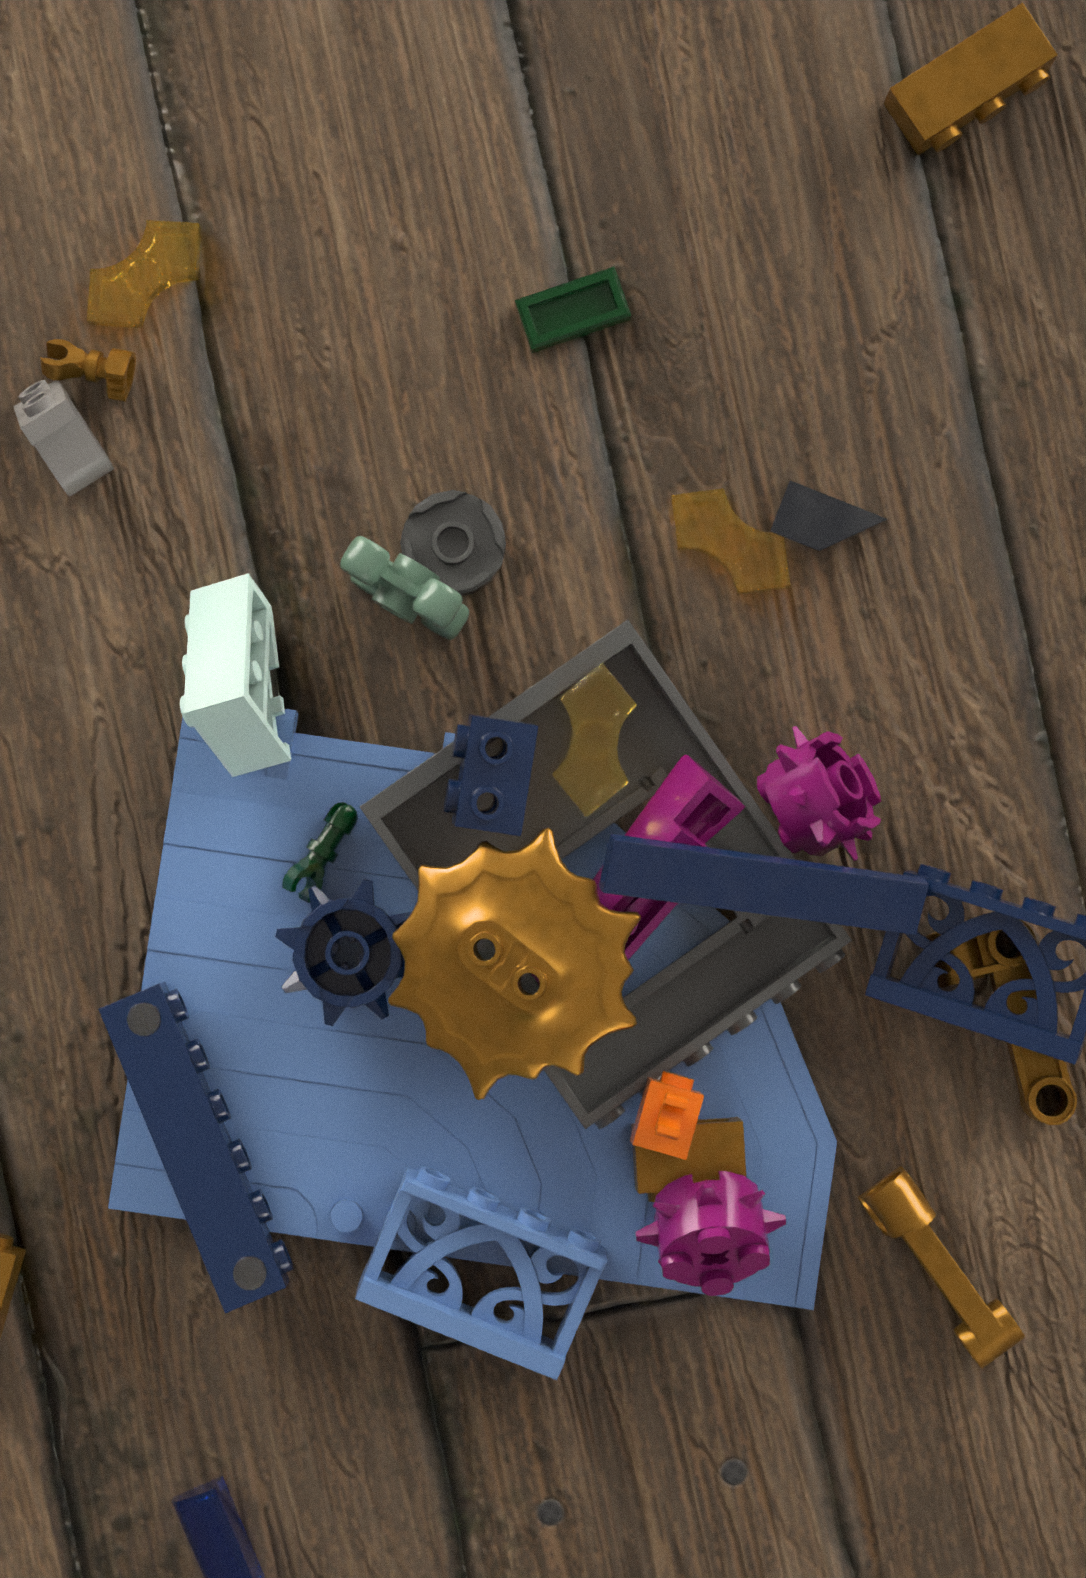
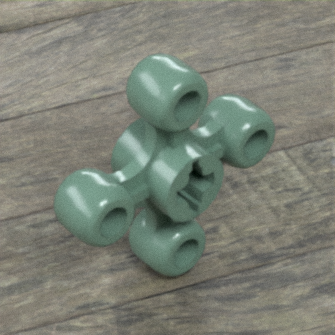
(405, 588)

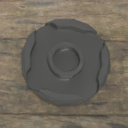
(455, 539)

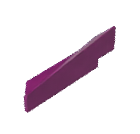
(684, 811)

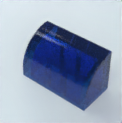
(216, 1532)

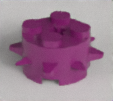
(820, 795)
(711, 1231)

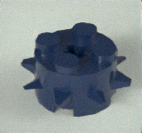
(317, 944)

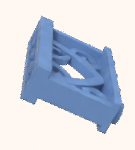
(516, 1339)

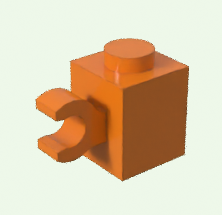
(667, 1115)

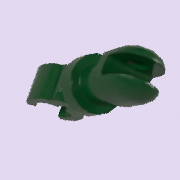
(339, 821)

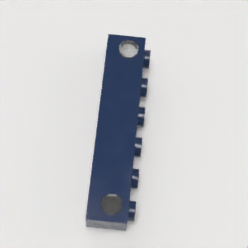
(196, 1147)

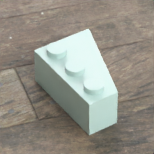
(229, 675)

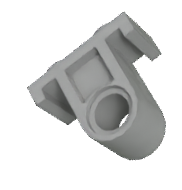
(61, 436)

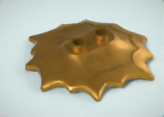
(540, 925)

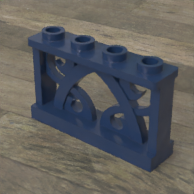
(919, 985)

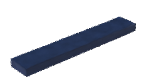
(762, 884)

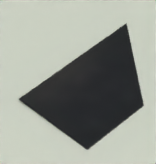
(819, 518)

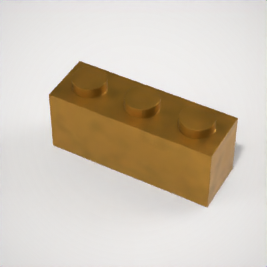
(971, 81)

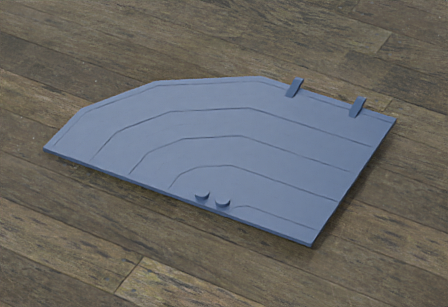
(358, 1102)

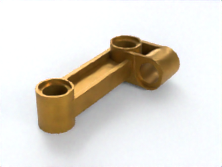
(1030, 1067)
(903, 1211)

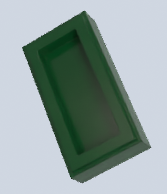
(573, 309)

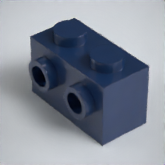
(502, 774)

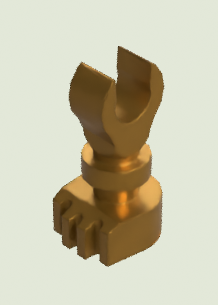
(75, 362)

